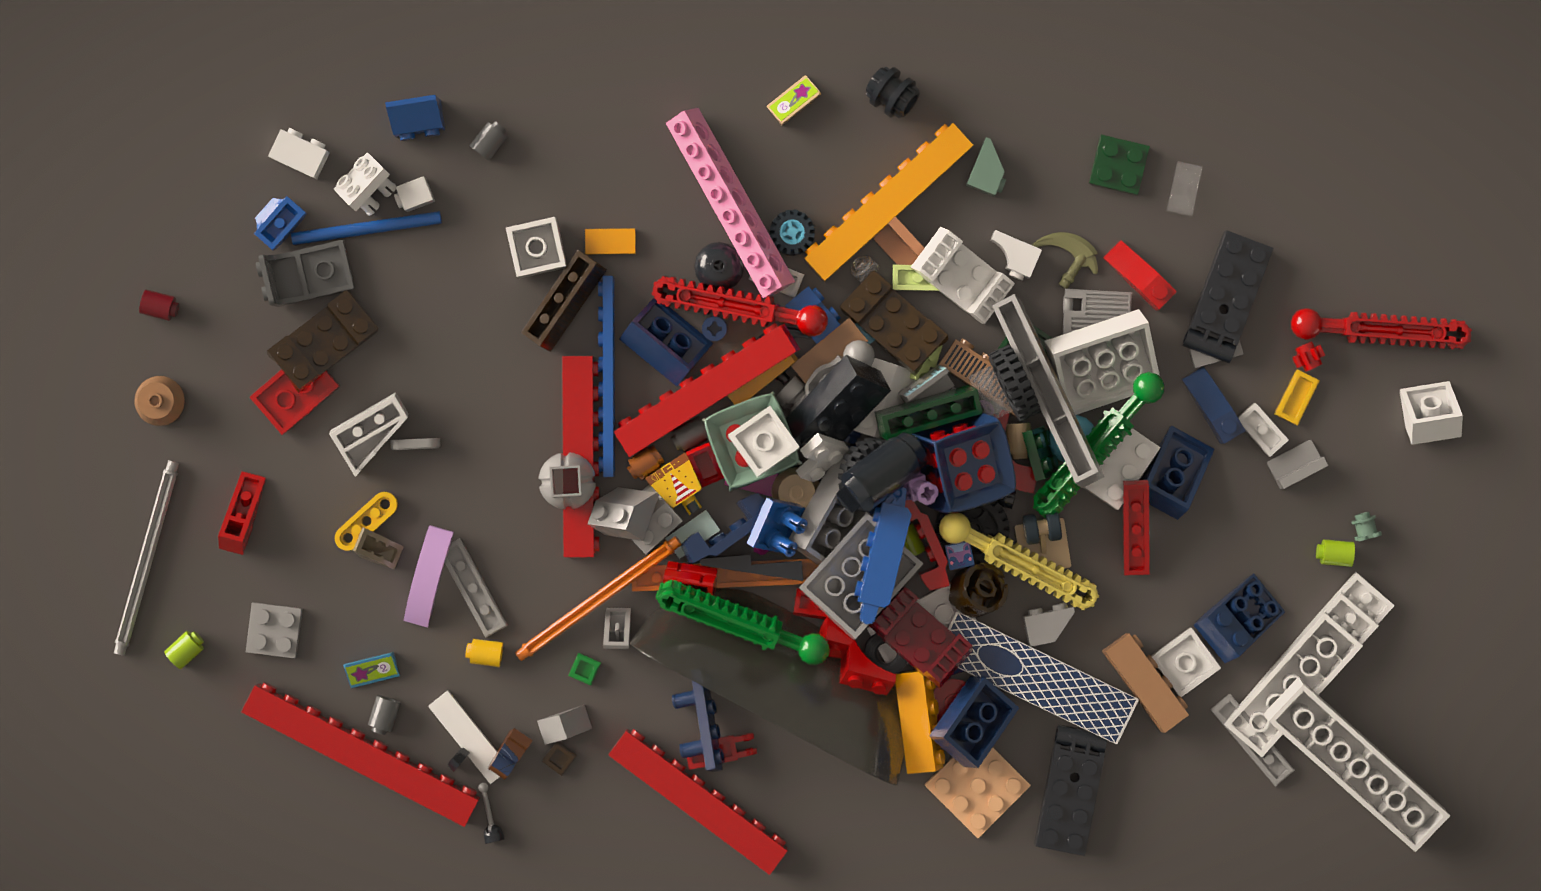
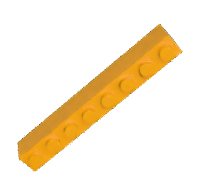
(888, 202)

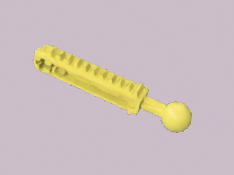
(956, 529)

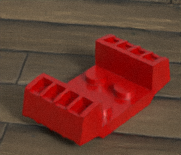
(935, 576)

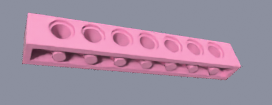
(730, 202)

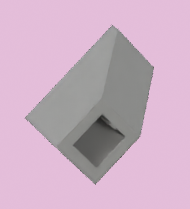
(1047, 625)

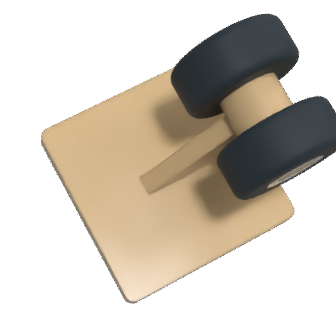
(1045, 538)

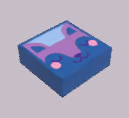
(959, 555)

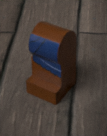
(509, 753)

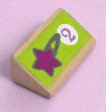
(793, 100)

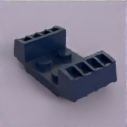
(695, 546)

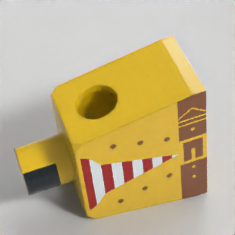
(677, 483)

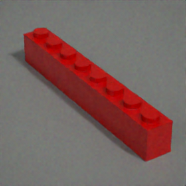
(707, 389)
(579, 438)
(698, 801)

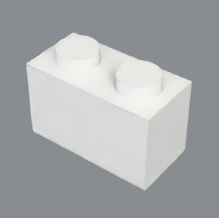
(298, 153)

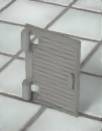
(1095, 307)

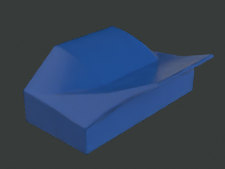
(278, 221)

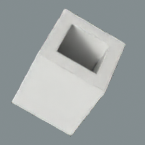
(414, 194)

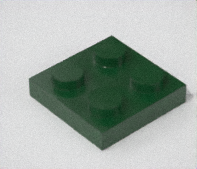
(1119, 164)
(1039, 453)

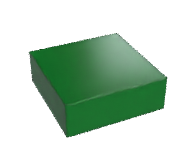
(584, 669)

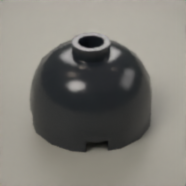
(727, 276)

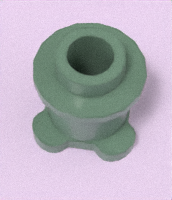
(1365, 526)

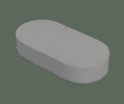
(415, 444)

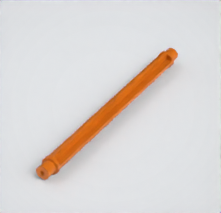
(598, 598)

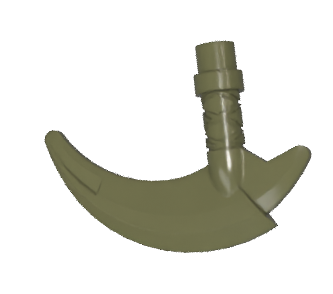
(1080, 249)

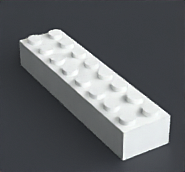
(1356, 764)

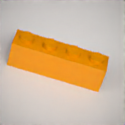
(918, 719)

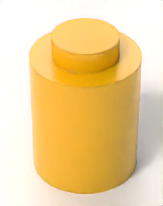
(485, 652)

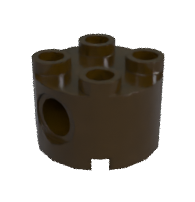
(978, 590)

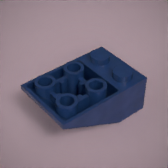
(1239, 619)

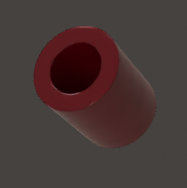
(158, 305)

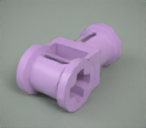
(921, 490)

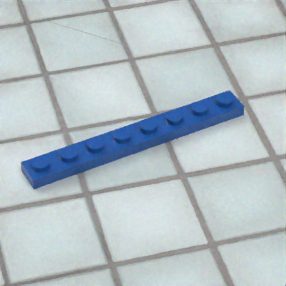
(607, 365)

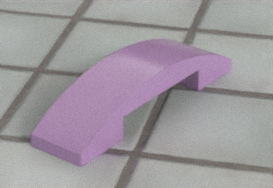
(427, 576)

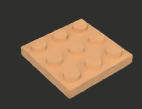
(979, 793)

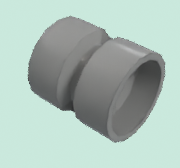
(792, 394)

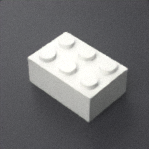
(1124, 464)

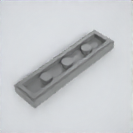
(474, 589)
(1272, 763)

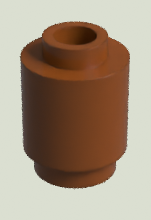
(645, 463)

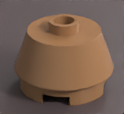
(159, 400)

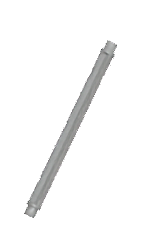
(146, 557)

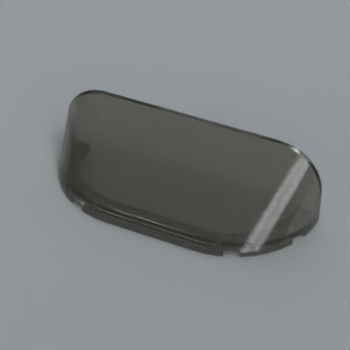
(780, 686)

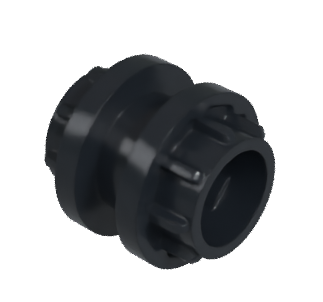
(892, 92)

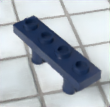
(709, 730)

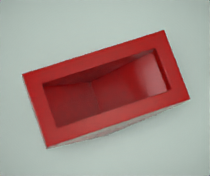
(705, 464)

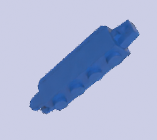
(884, 555)

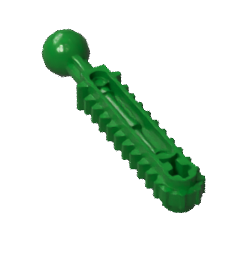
(1103, 440)
(739, 621)

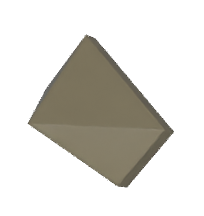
(377, 549)

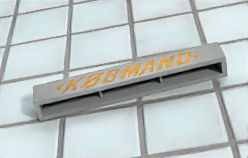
(1048, 391)

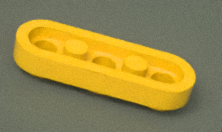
(373, 510)

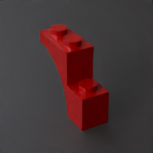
(856, 668)

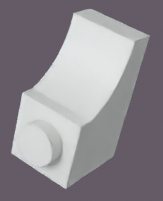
(1019, 255)

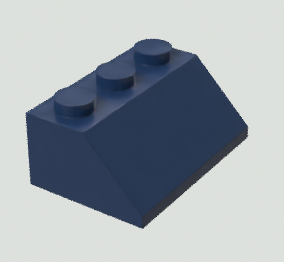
(666, 341)

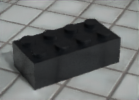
(838, 402)

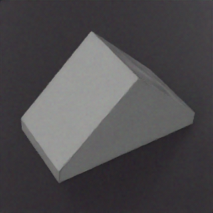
(617, 628)
(564, 724)

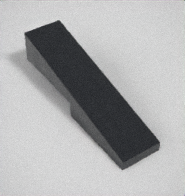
(742, 563)

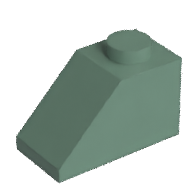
(987, 171)

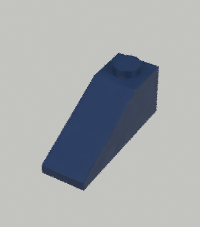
(1213, 406)

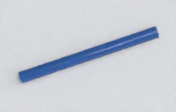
(366, 228)

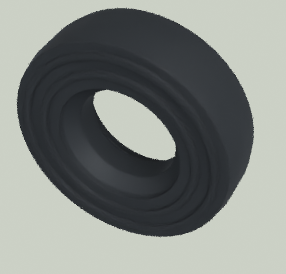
(871, 653)

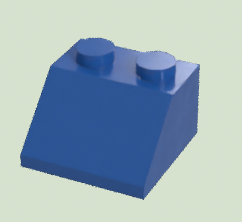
(416, 117)

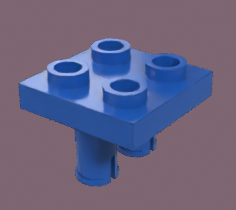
(776, 525)

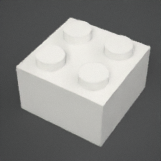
(536, 247)

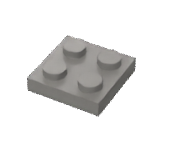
(274, 630)

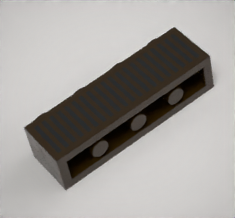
(564, 301)

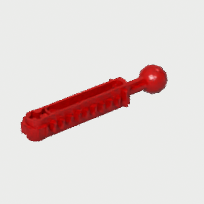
(810, 319)
(1308, 324)

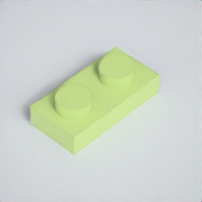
(908, 279)

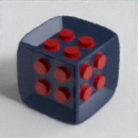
(968, 463)

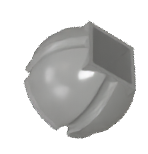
(585, 480)

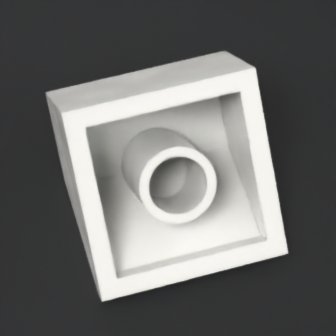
(1431, 413)

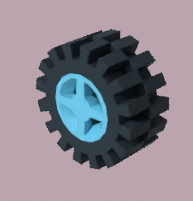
(797, 226)

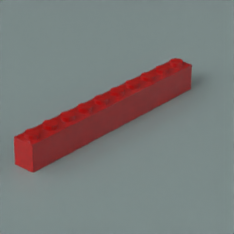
(361, 754)

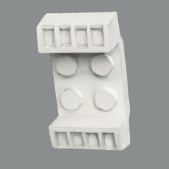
(962, 275)

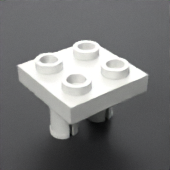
(362, 182)

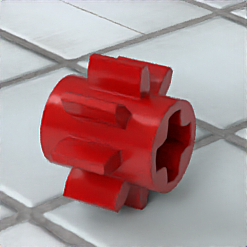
(1308, 356)

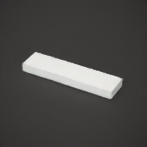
(465, 733)

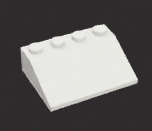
(1102, 360)

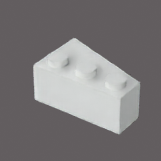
(368, 431)

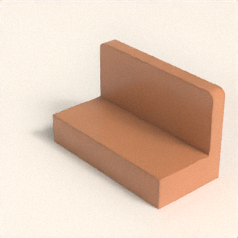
(899, 243)

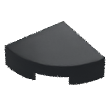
(459, 757)

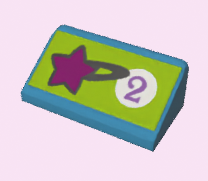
(371, 670)

